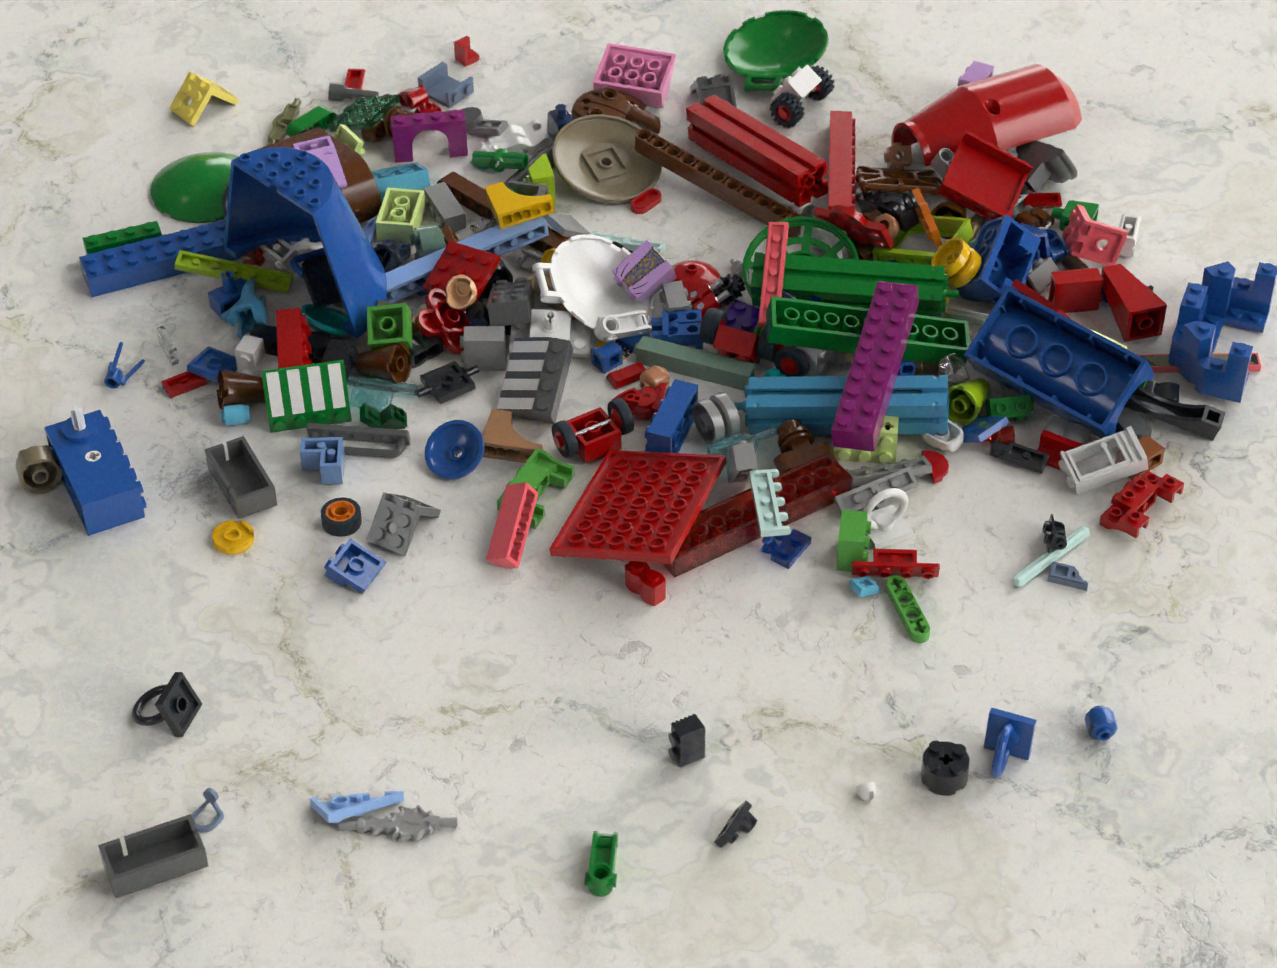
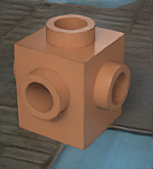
(903, 152)

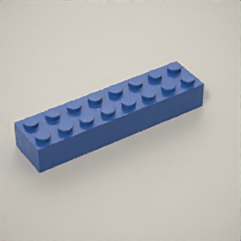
(150, 258)

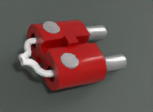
(704, 297)

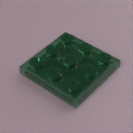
(365, 112)

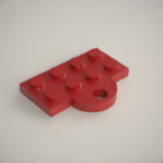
(856, 226)

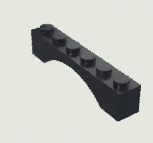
(1197, 419)

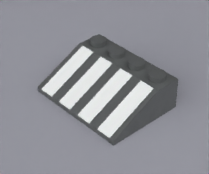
(536, 378)

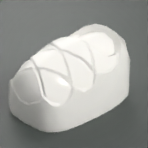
(947, 442)

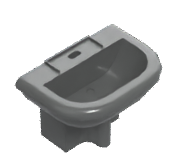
(1047, 163)

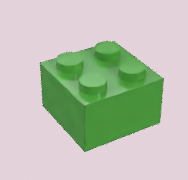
(389, 325)
(853, 539)

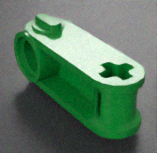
(601, 874)

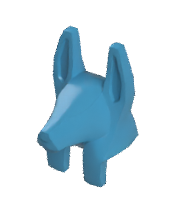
(247, 310)

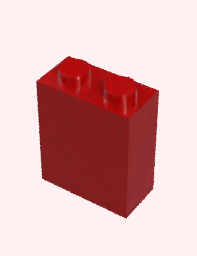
(1076, 289)

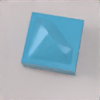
(864, 586)

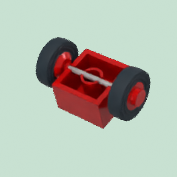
(594, 432)

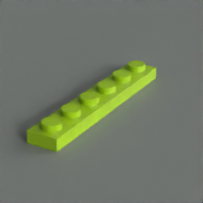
(214, 267)

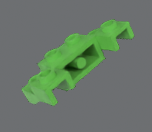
(539, 472)

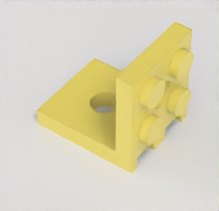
(200, 92)

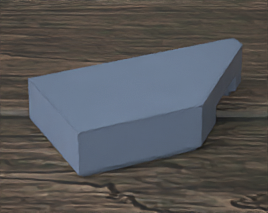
(1067, 576)

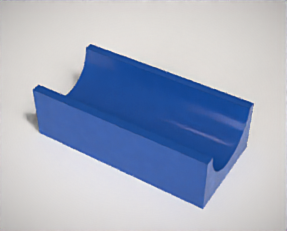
(1057, 362)

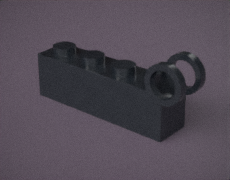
(899, 208)
(269, 335)

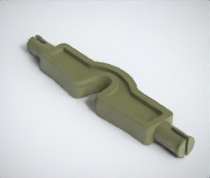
(281, 122)

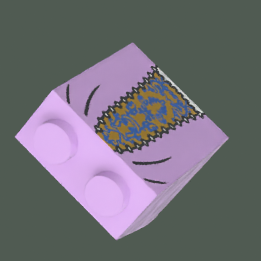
(643, 272)

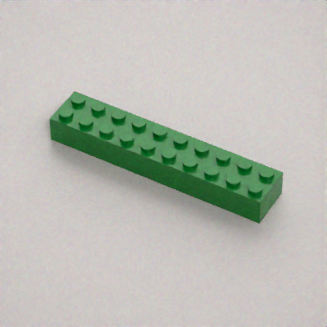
(840, 328)

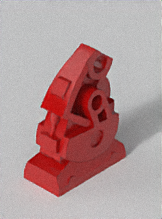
(644, 402)

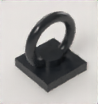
(176, 705)

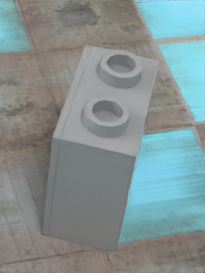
(484, 347)

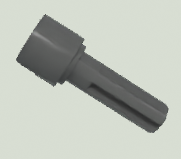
(339, 92)

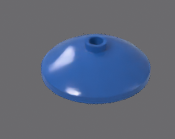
(447, 443)

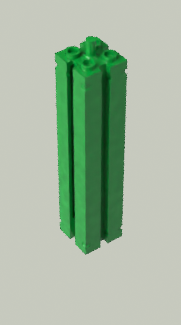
(854, 281)

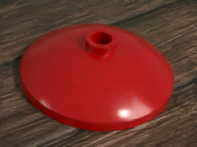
(695, 274)

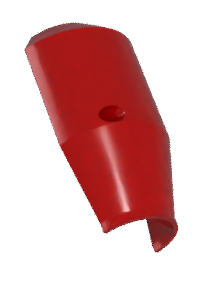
(998, 109)

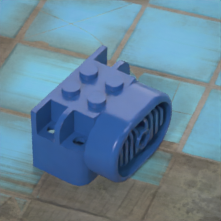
(1006, 256)

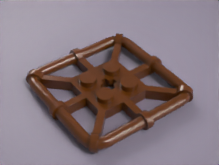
(897, 180)

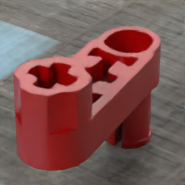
(413, 97)

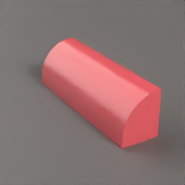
(512, 525)

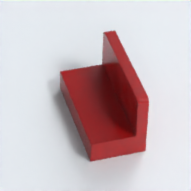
(1053, 445)

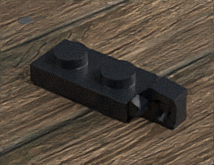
(1020, 456)

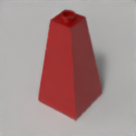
(1133, 304)

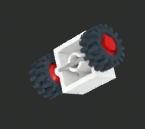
(786, 101)

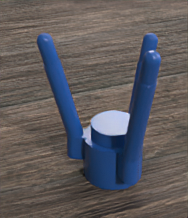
(115, 375)

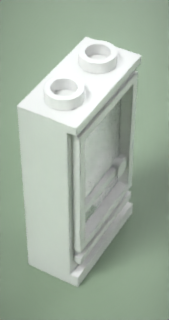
(1103, 461)

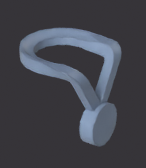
(211, 797)

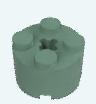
(427, 240)

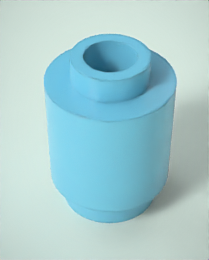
(235, 415)

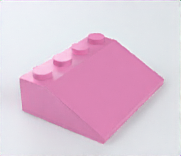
(636, 72)

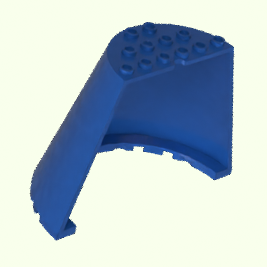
(296, 197)

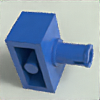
(226, 295)

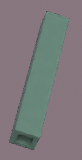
(694, 362)

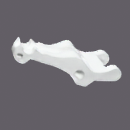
(518, 139)

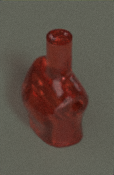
(1004, 435)

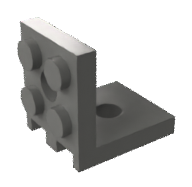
(718, 85)
(405, 513)

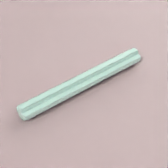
(1047, 558)

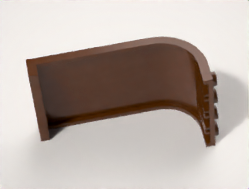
(361, 186)

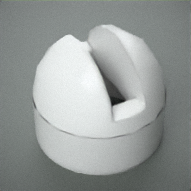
(867, 790)

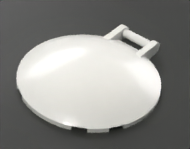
(585, 281)

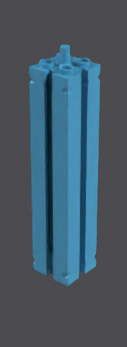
(814, 400)

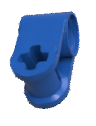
(1057, 247)

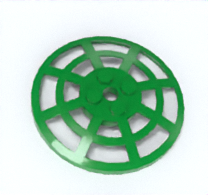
(806, 240)

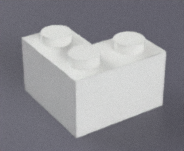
(252, 357)

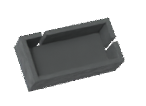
(511, 302)
(241, 477)
(153, 856)

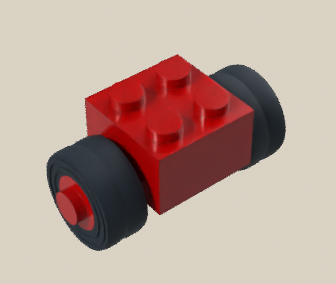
(735, 342)

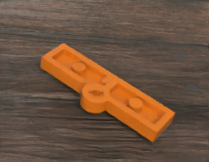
(926, 219)

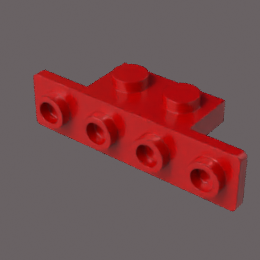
(895, 562)

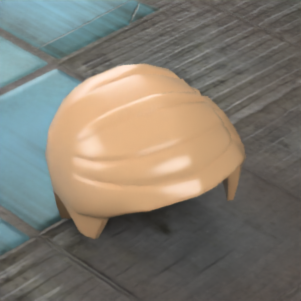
(460, 292)

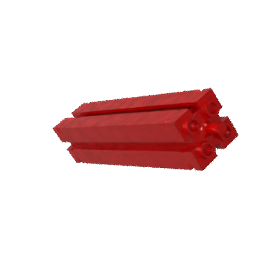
(757, 150)

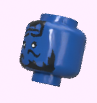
(1100, 722)

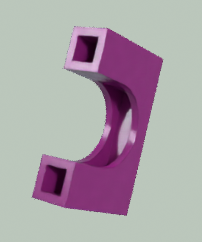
(407, 127)

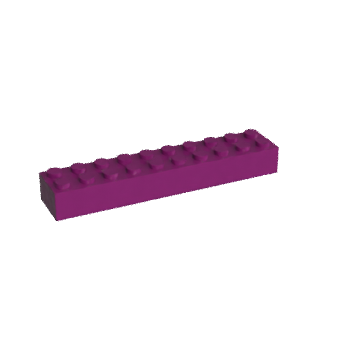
(875, 366)

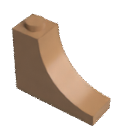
(503, 441)

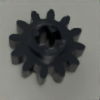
(733, 285)

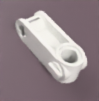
(621, 325)

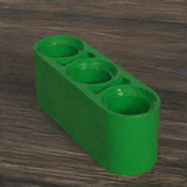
(315, 118)

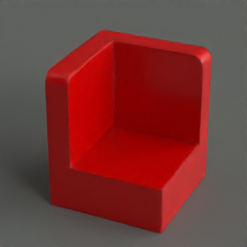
(464, 53)

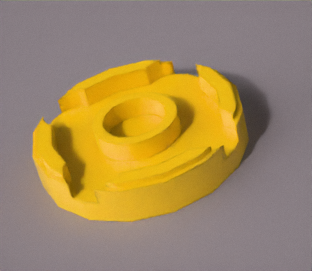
(233, 537)

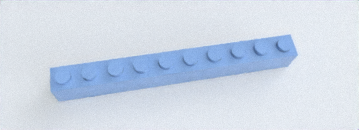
(493, 240)

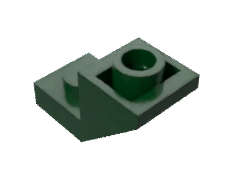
(390, 418)

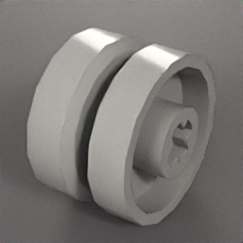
(716, 418)

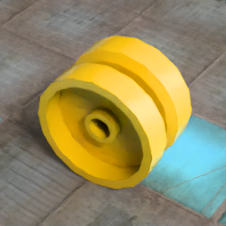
(959, 261)

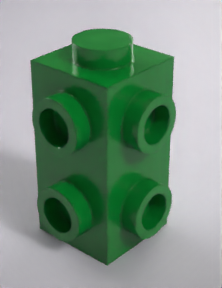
(1014, 406)

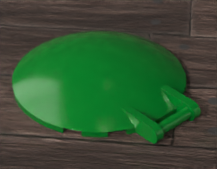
(774, 47)
(193, 187)

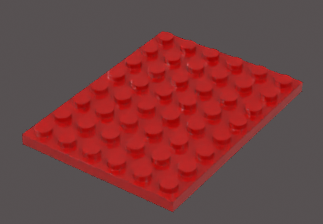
(639, 506)

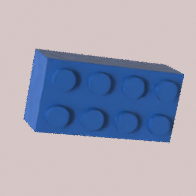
(673, 418)

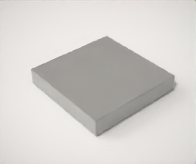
(565, 225)

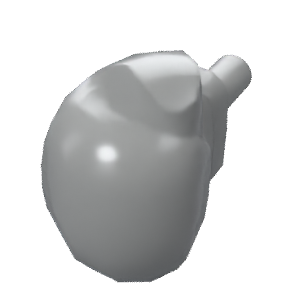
(736, 268)

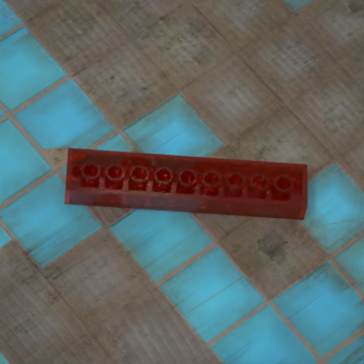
(735, 521)

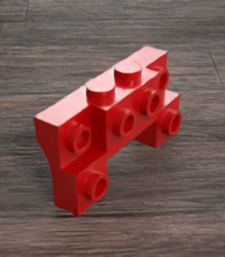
(1135, 499)

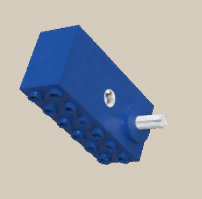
(96, 471)

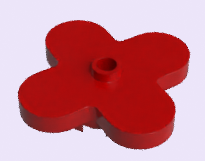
(442, 321)

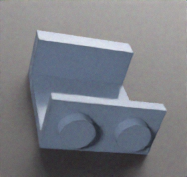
(443, 87)

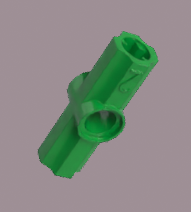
(499, 160)

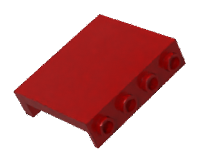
(984, 178)

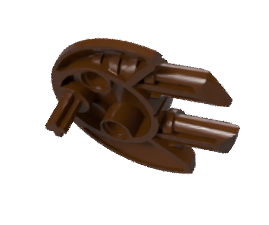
(615, 103)

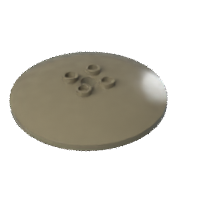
(598, 139)

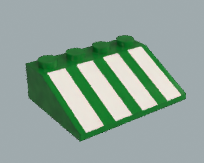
(306, 395)

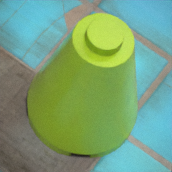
(967, 400)

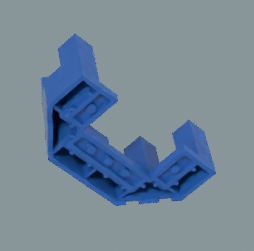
(1201, 317)

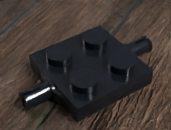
(447, 382)

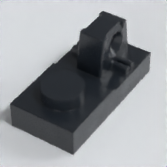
(740, 819)

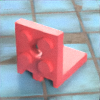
(1084, 234)

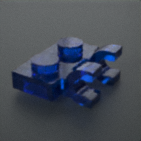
(788, 550)

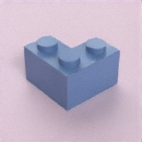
(324, 455)

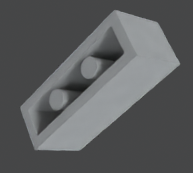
(444, 207)
(740, 461)

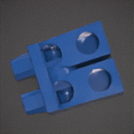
(678, 328)

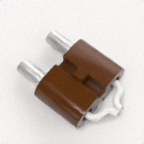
(1034, 217)

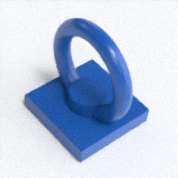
(1007, 736)

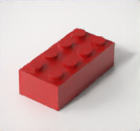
(292, 338)

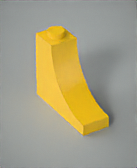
(515, 208)

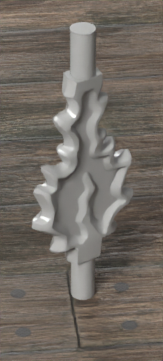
(405, 824)

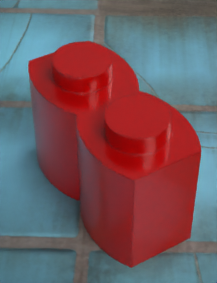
(645, 582)

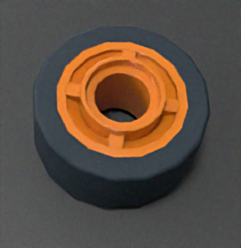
(341, 516)

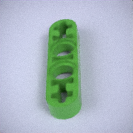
(909, 608)

